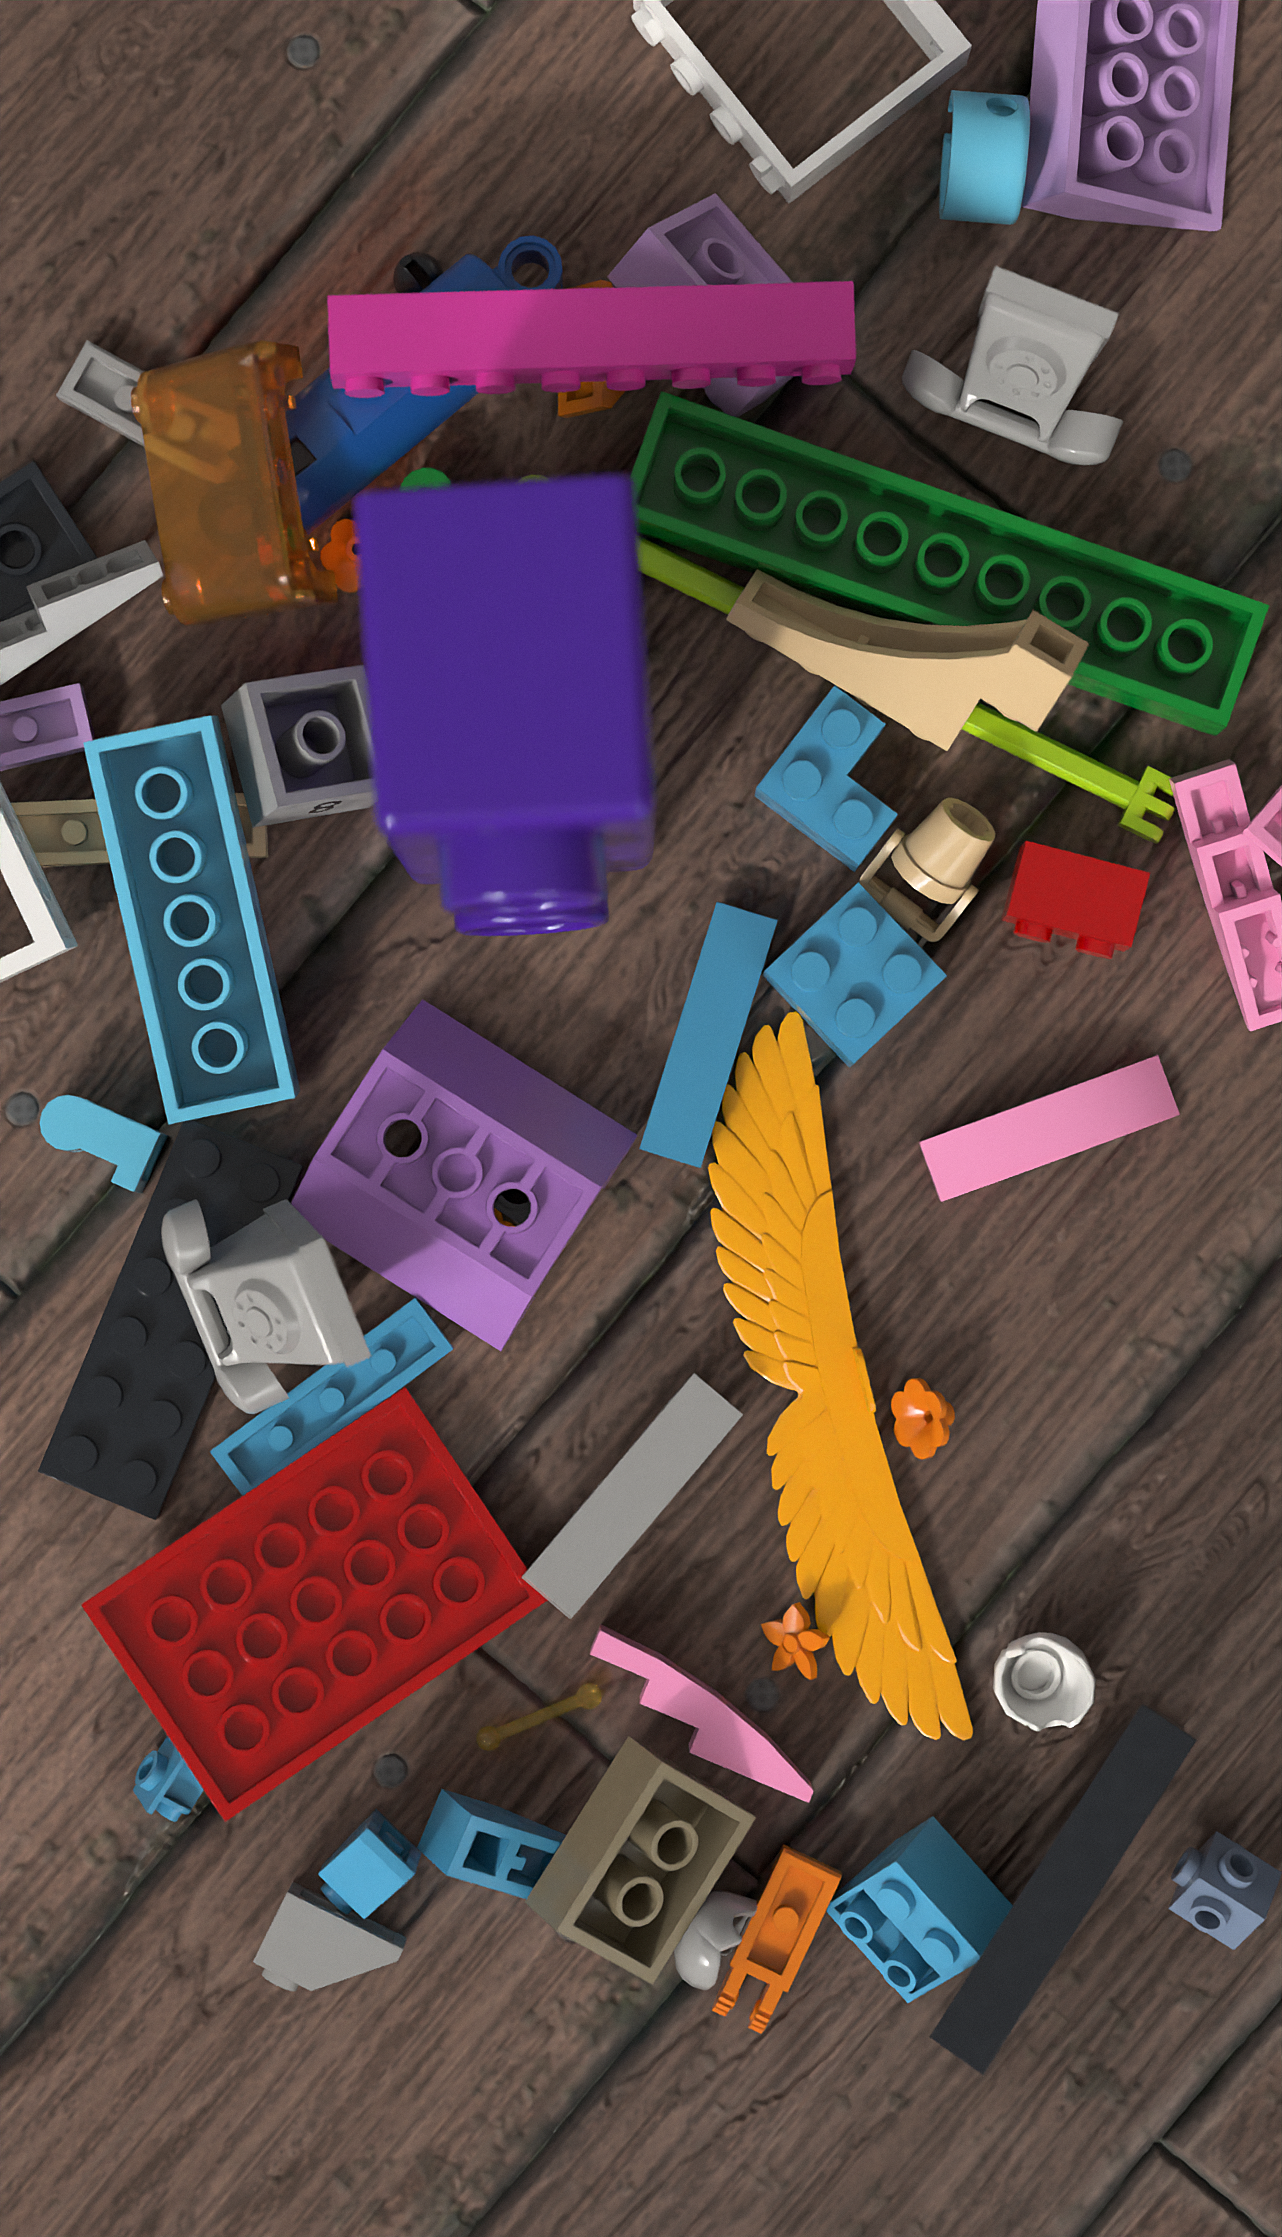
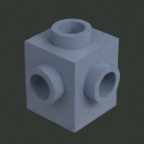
(1223, 1889)

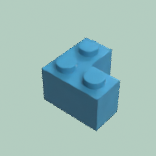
(813, 782)

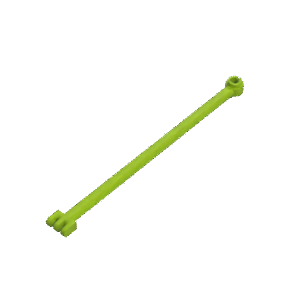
(985, 723)

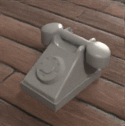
(1030, 358)
(274, 1296)

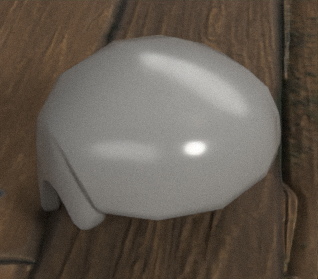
(712, 1935)

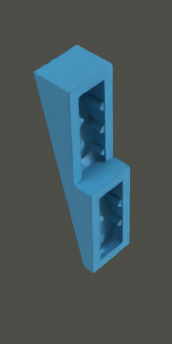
(708, 1034)

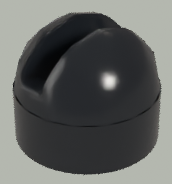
(405, 282)

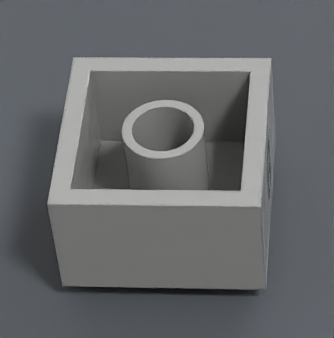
(302, 744)

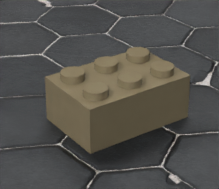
(640, 1860)

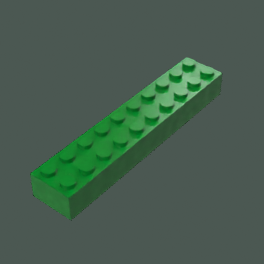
(939, 559)

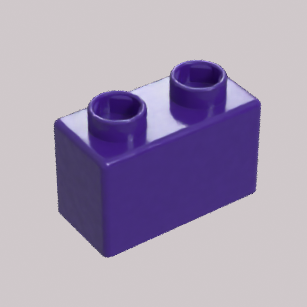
(509, 695)

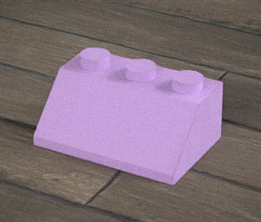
(703, 248)

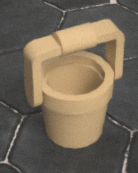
(934, 861)

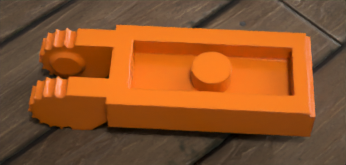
(779, 1932)

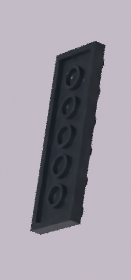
(147, 1361)

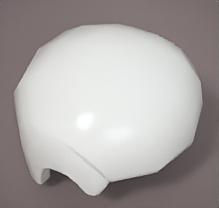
(1044, 1681)

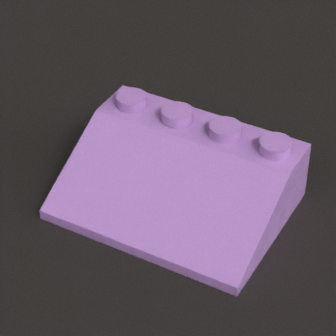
(1131, 111)

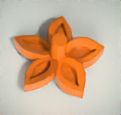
(795, 1641)

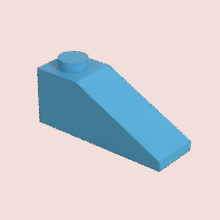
(487, 1844)

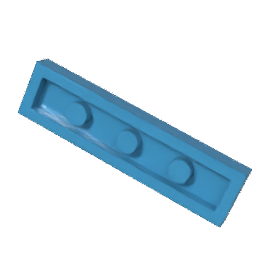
(333, 1398)

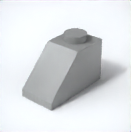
(320, 1945)

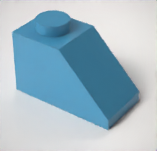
(369, 1866)

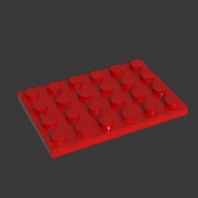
(314, 1603)

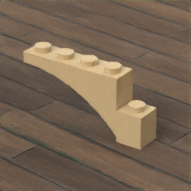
(911, 670)

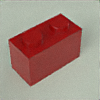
(1074, 899)

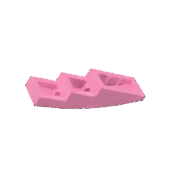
(1234, 887)
(721, 1729)

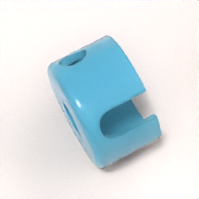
(985, 158)

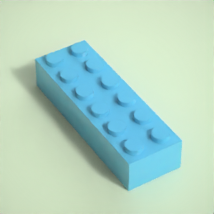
(192, 918)

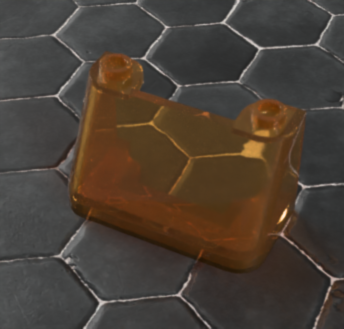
(228, 485)

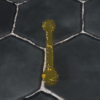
(587, 1696)

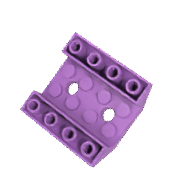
(482, 1131)

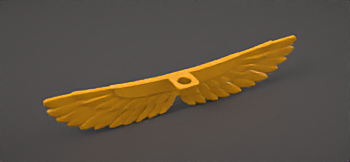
(827, 1442)

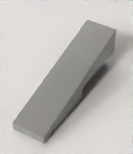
(72, 603)
(632, 1495)

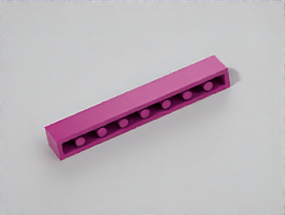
(591, 337)

